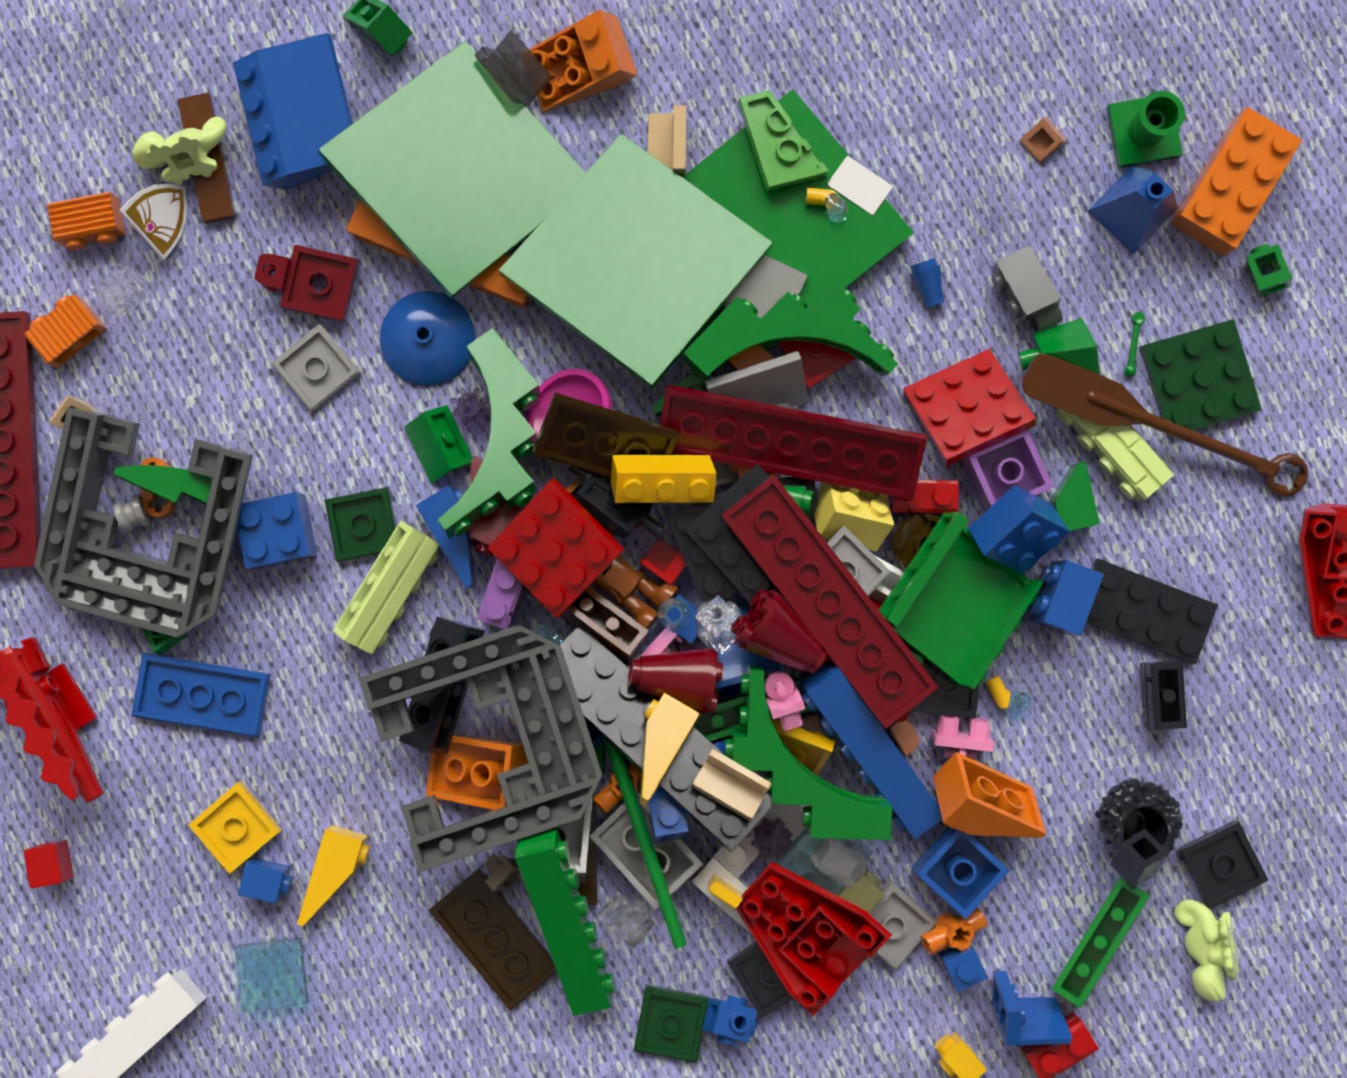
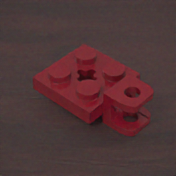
(295, 279)

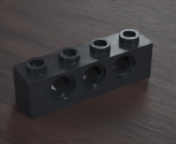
(443, 704)

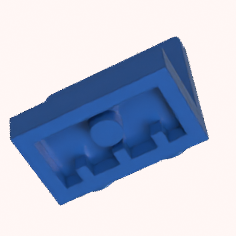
(1027, 1019)

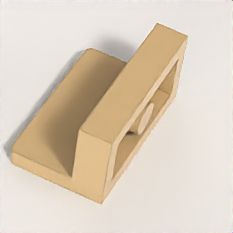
(668, 138)
(731, 785)

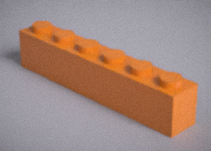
(370, 230)

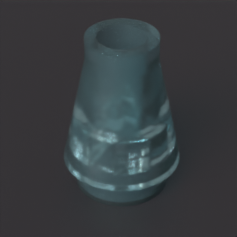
(679, 623)

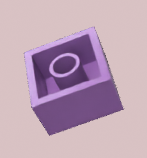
(1006, 465)

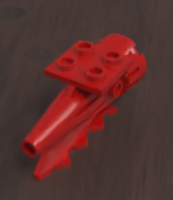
(50, 713)

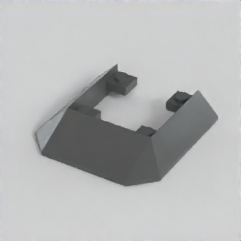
(137, 589)
(550, 722)

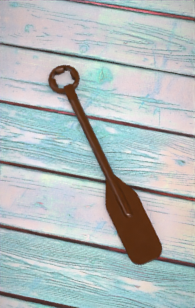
(1111, 404)

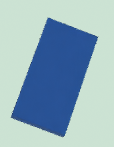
(201, 695)

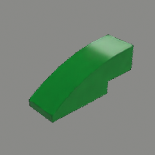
(167, 482)

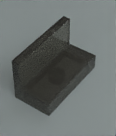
(515, 69)

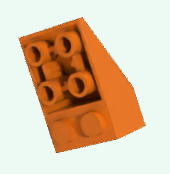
(584, 60)

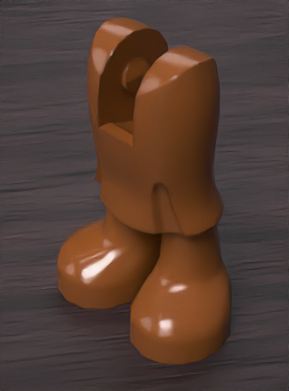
(623, 581)

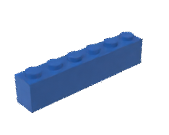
(872, 748)

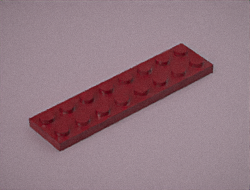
(795, 442)
(18, 445)
(829, 601)

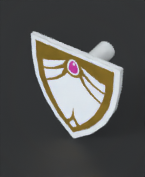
(158, 215)

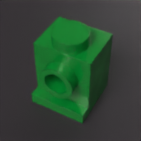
(1273, 257)

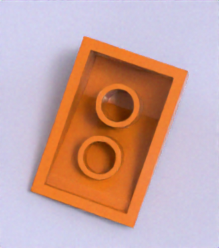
(471, 770)
(985, 800)

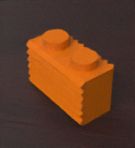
(86, 220)
(64, 330)

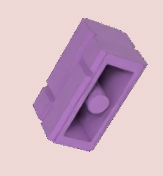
(501, 598)

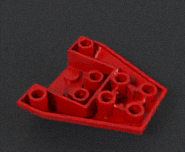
(1325, 567)
(808, 934)

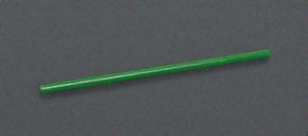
(646, 845)

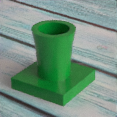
(1146, 128)

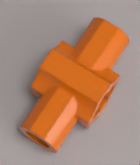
(610, 795)
(953, 932)

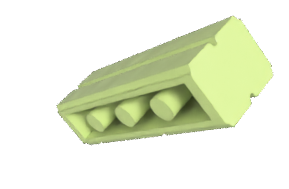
(1121, 454)
(386, 588)

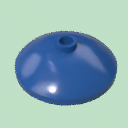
(438, 356)

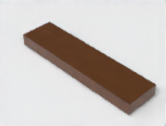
(213, 191)

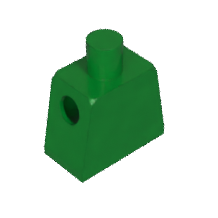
(1067, 342)

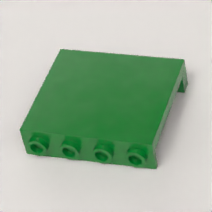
(957, 603)

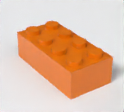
(1235, 181)

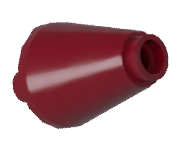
(777, 633)
(682, 675)

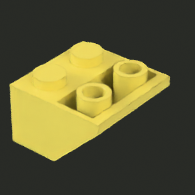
(860, 511)

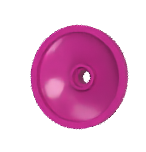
(572, 383)

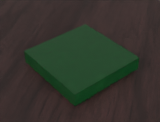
(360, 523)
(671, 1023)

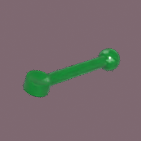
(1137, 319)

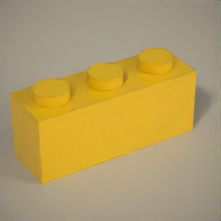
(663, 479)

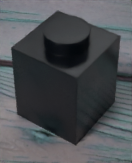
(1139, 858)

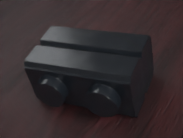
(1163, 695)

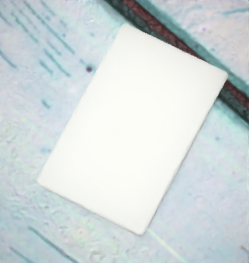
(860, 185)

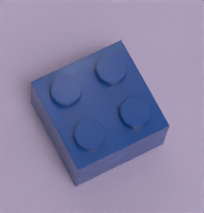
(1018, 529)
(275, 531)
(1065, 597)
(960, 870)

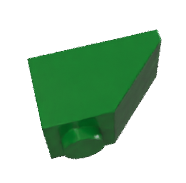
(379, 25)
(1075, 498)

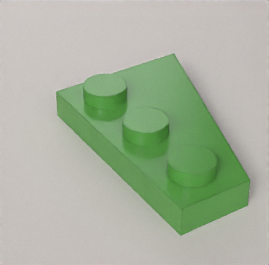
(777, 146)

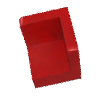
(664, 561)
(48, 864)

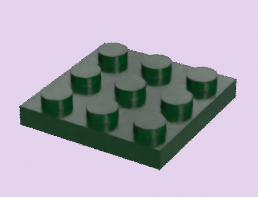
(1201, 376)

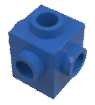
(730, 1020)

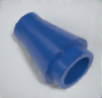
(928, 281)

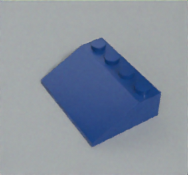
(292, 108)

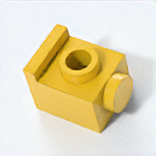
(958, 1057)

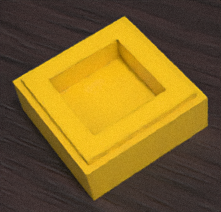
(724, 891)

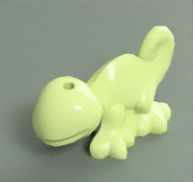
(182, 151)
(1211, 946)

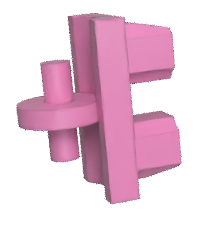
(783, 699)
(977, 738)

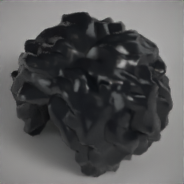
(1137, 807)

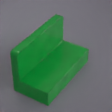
(438, 443)

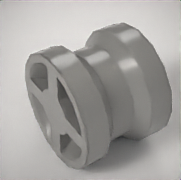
(132, 514)

